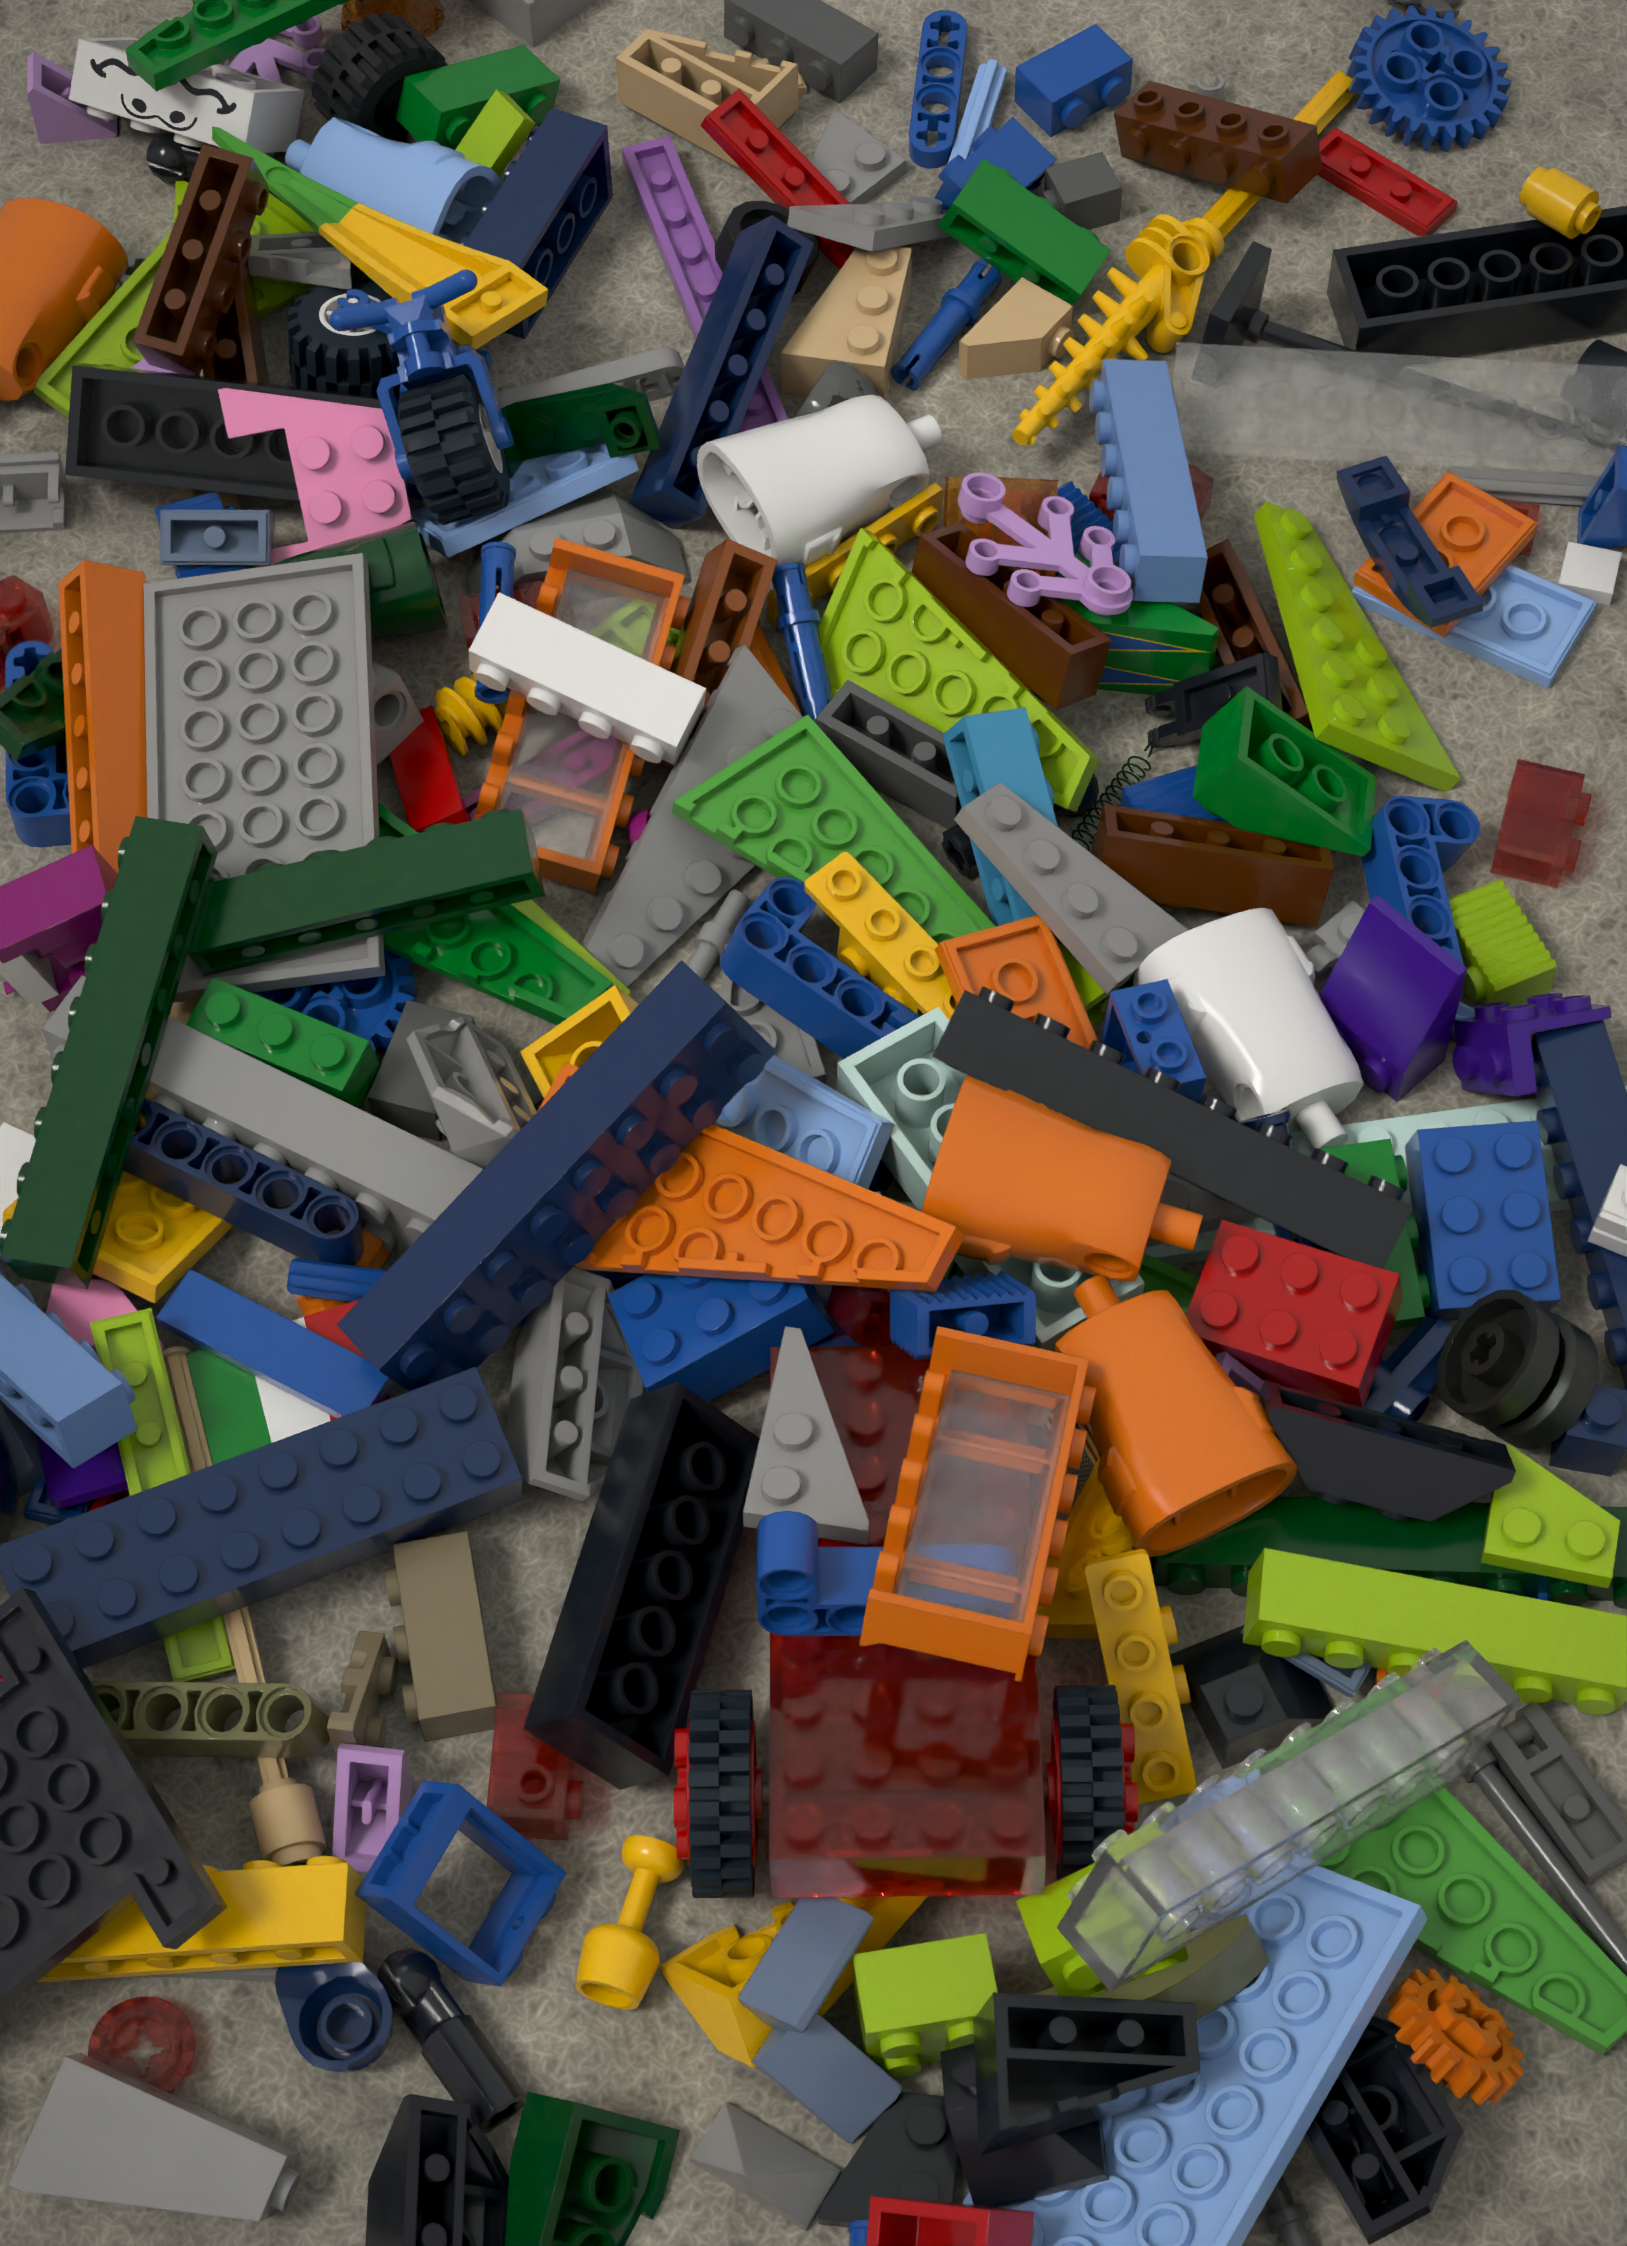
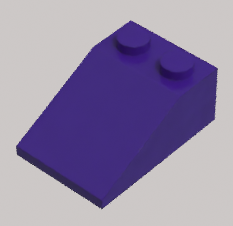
(1394, 1000)

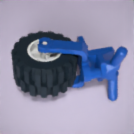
(343, 359)
(445, 424)

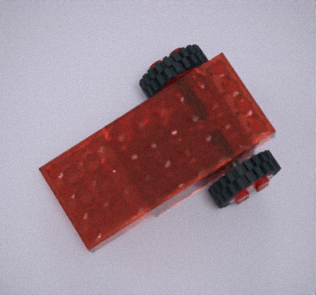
(890, 1758)

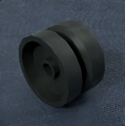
(1517, 1369)

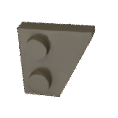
(365, 1681)

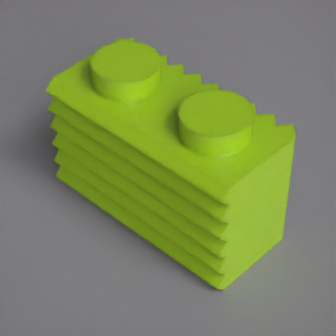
(1499, 947)

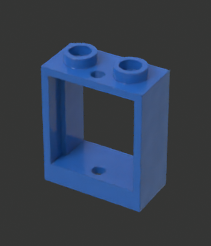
(1152, 1033)
(414, 1853)

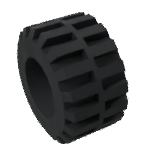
(366, 72)

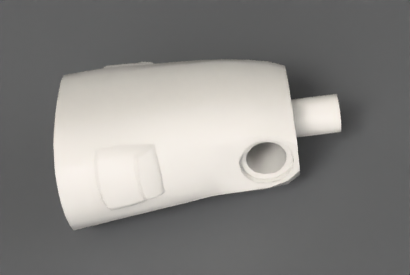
(815, 476)
(1259, 1022)

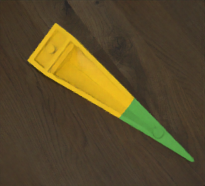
(404, 256)

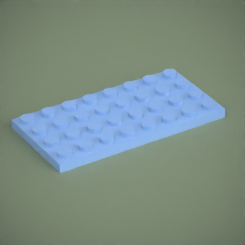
(1267, 2057)

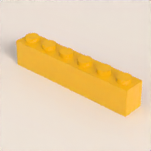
(271, 1921)

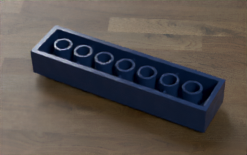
(558, 1184)
(268, 1519)

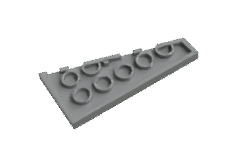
(674, 867)

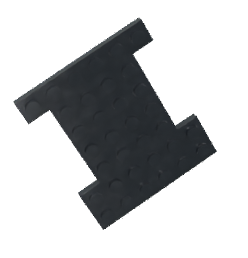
(77, 1814)

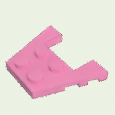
(338, 461)

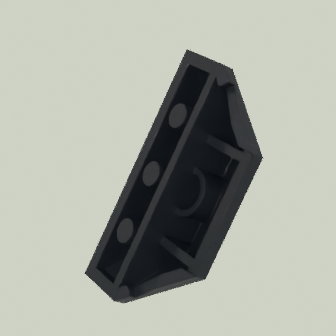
(1383, 1458)
(1385, 2135)
(437, 2180)

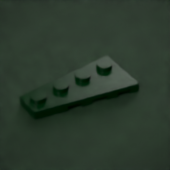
(34, 709)

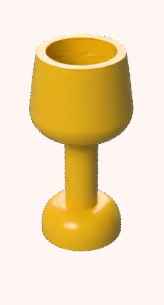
(619, 1958)

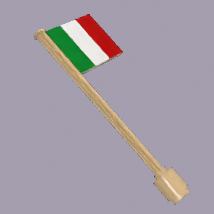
(221, 1417)

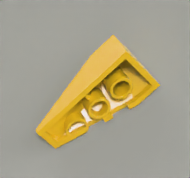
(717, 1968)

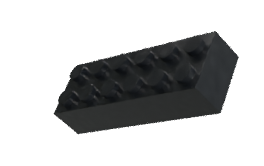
(1481, 288)
(175, 433)
(646, 1588)

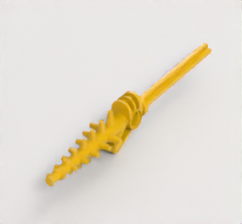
(1171, 269)

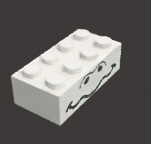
(218, 96)

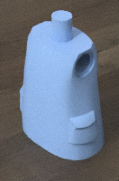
(409, 182)

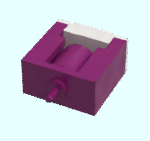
(50, 924)

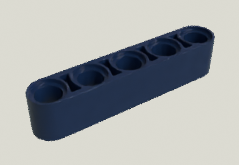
(253, 1200)

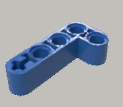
(37, 783)
(1410, 851)
(804, 980)
(810, 1586)

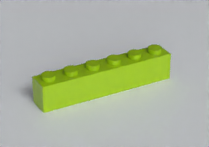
(1395, 1618)

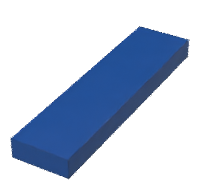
(272, 1347)

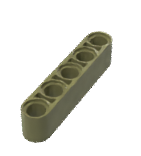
(204, 1714)

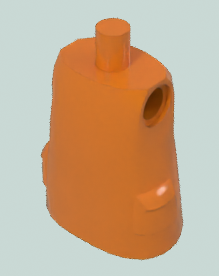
(53, 281)
(1050, 1188)
(1170, 1426)

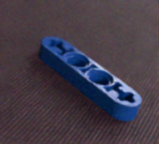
(937, 89)

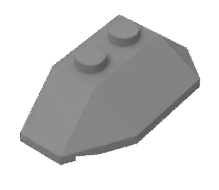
(593, 521)
(471, 1088)
(570, 1387)

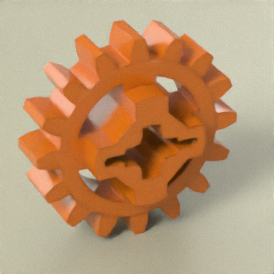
(1455, 2036)

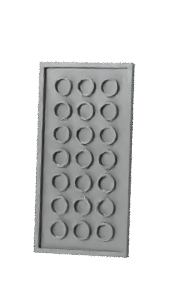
(266, 732)

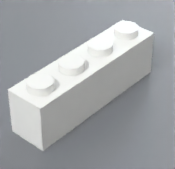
(585, 680)

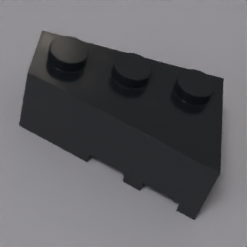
(1075, 2061)

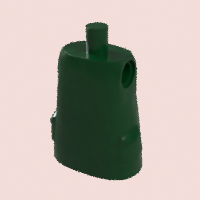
(401, 580)

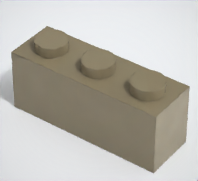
(442, 1637)

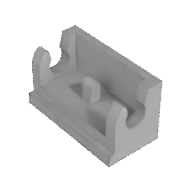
(32, 492)

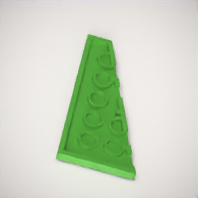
(803, 805)
(1491, 1919)

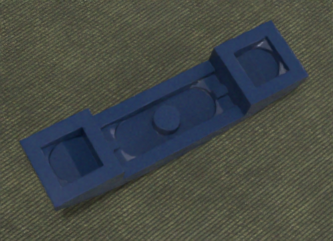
(1401, 547)

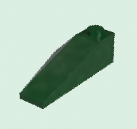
(583, 2174)

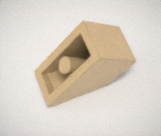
(1017, 334)

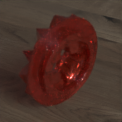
(165, 2027)

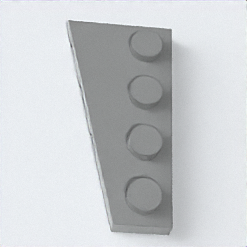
(1073, 892)

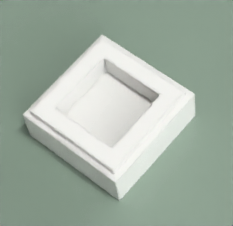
(1590, 571)

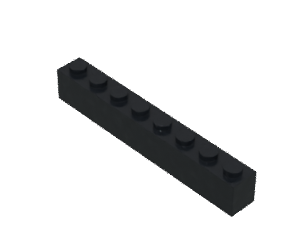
(1200, 1138)

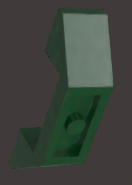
(581, 420)

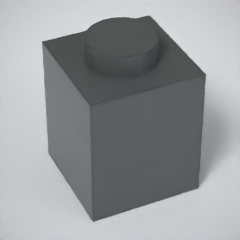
(1084, 191)

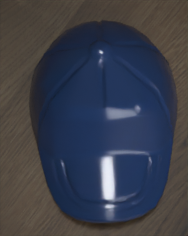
(335, 2014)

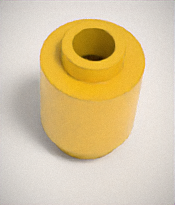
(1560, 201)

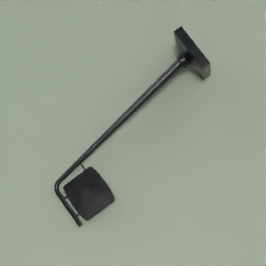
(1238, 316)

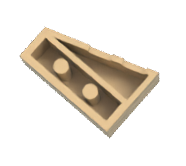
(682, 82)
(853, 322)

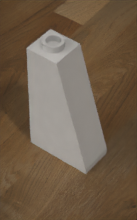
(143, 2147)

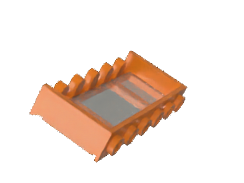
(547, 763)
(981, 1503)

